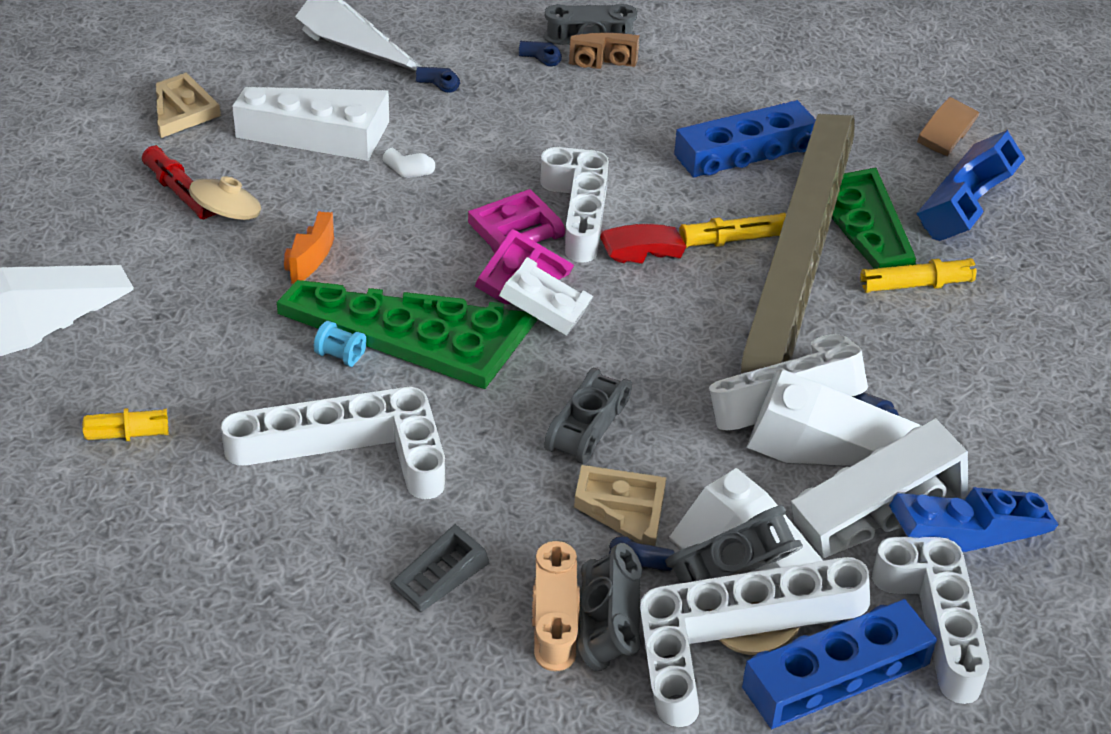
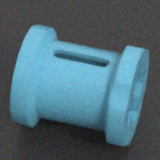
(339, 343)

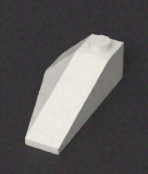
(346, 27)
(51, 297)
(820, 425)
(727, 505)

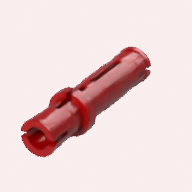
(159, 164)

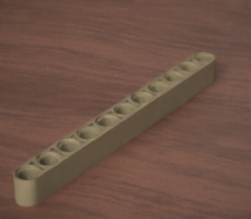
(800, 244)

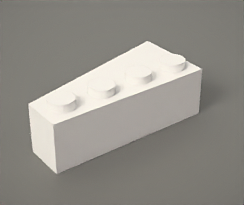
(313, 119)
(858, 497)

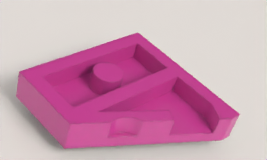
(510, 258)

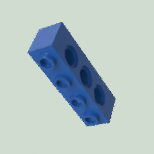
(744, 138)
(837, 663)

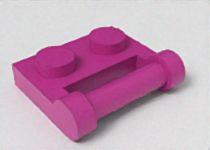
(516, 212)

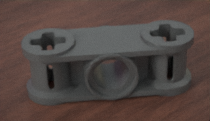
(574, 19)
(587, 415)
(754, 535)
(610, 607)

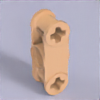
(555, 606)

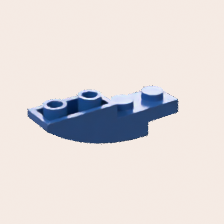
(977, 521)

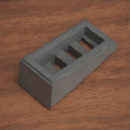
(452, 540)

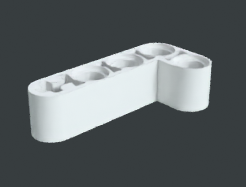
(585, 177)
(833, 363)
(940, 576)

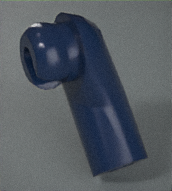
(543, 51)
(442, 78)
(648, 555)

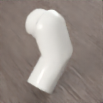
(409, 165)

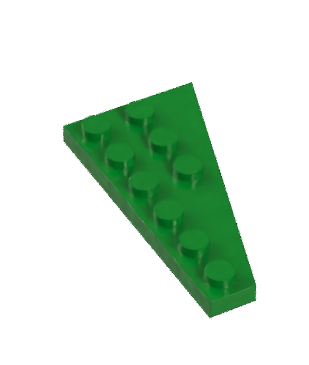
(419, 328)

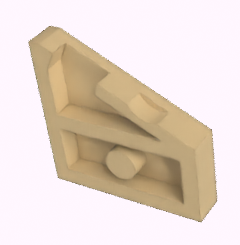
(183, 104)
(622, 501)

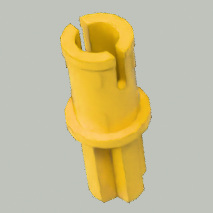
(125, 424)

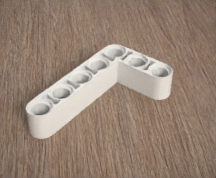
(344, 424)
(736, 617)

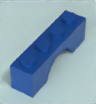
(954, 203)

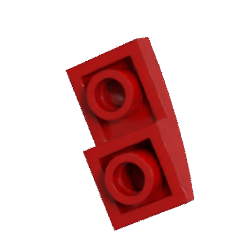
(636, 240)

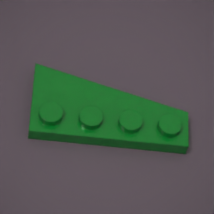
(871, 221)

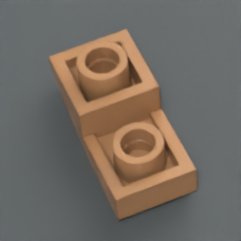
(596, 48)
(947, 126)

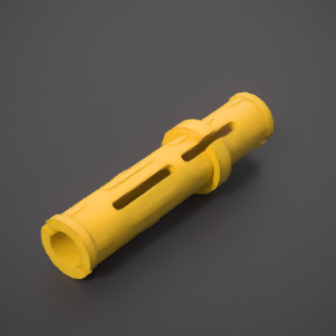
(722, 231)
(932, 273)

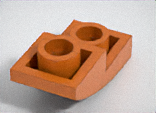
(310, 248)

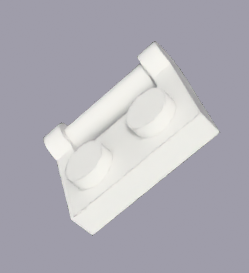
(545, 297)

